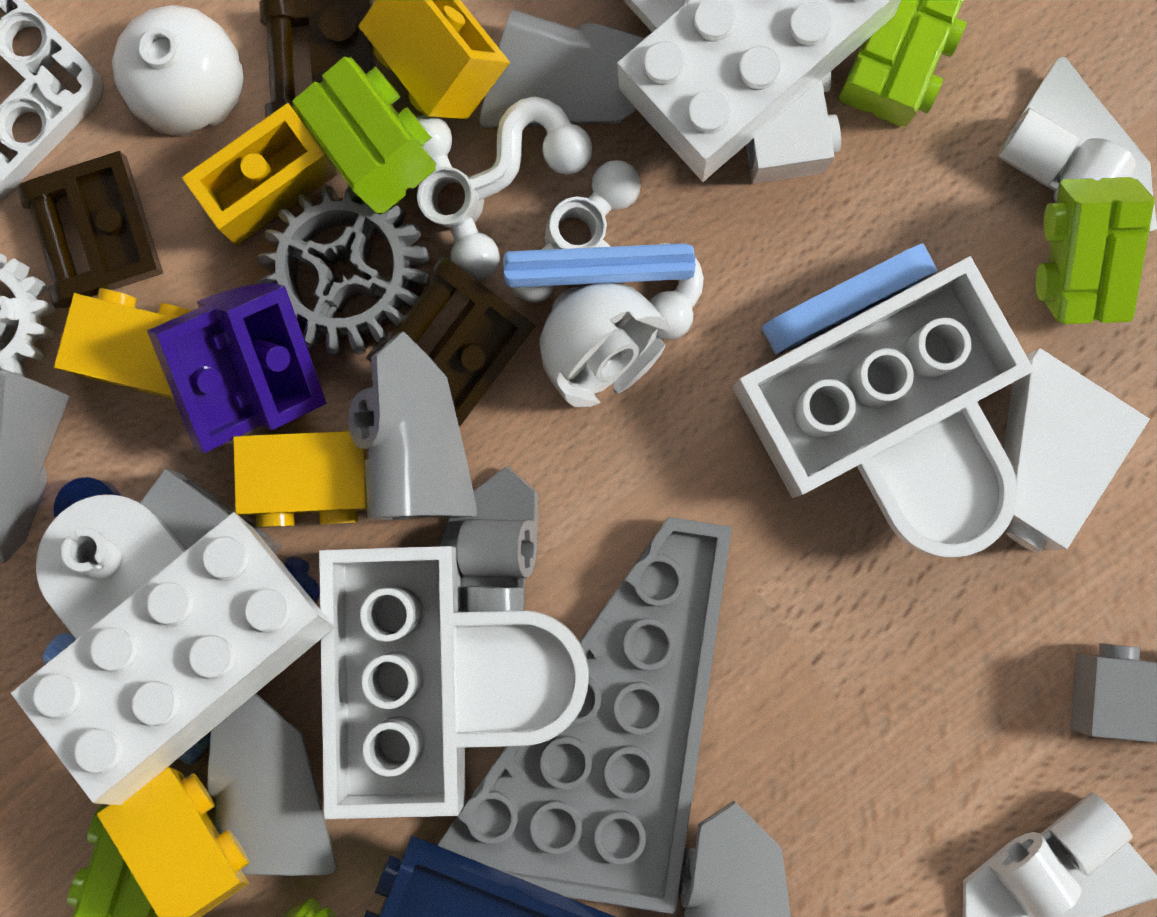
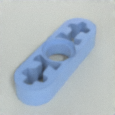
(849, 299)

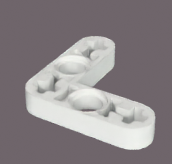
(40, 92)

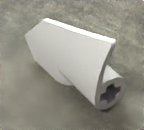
(1072, 136)
(1068, 870)

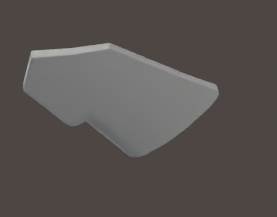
(561, 65)
(27, 430)
(411, 438)
(497, 545)
(268, 793)
(733, 869)

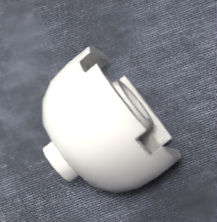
(177, 70)
(600, 339)

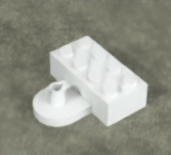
(733, 66)
(903, 407)
(160, 638)
(423, 681)

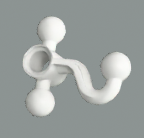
(564, 149)
(616, 187)

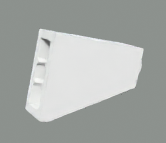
(1064, 449)

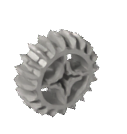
(354, 243)

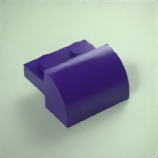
(237, 364)

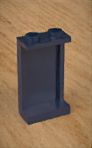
(447, 884)

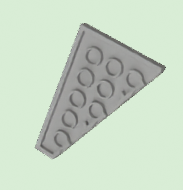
(612, 794)

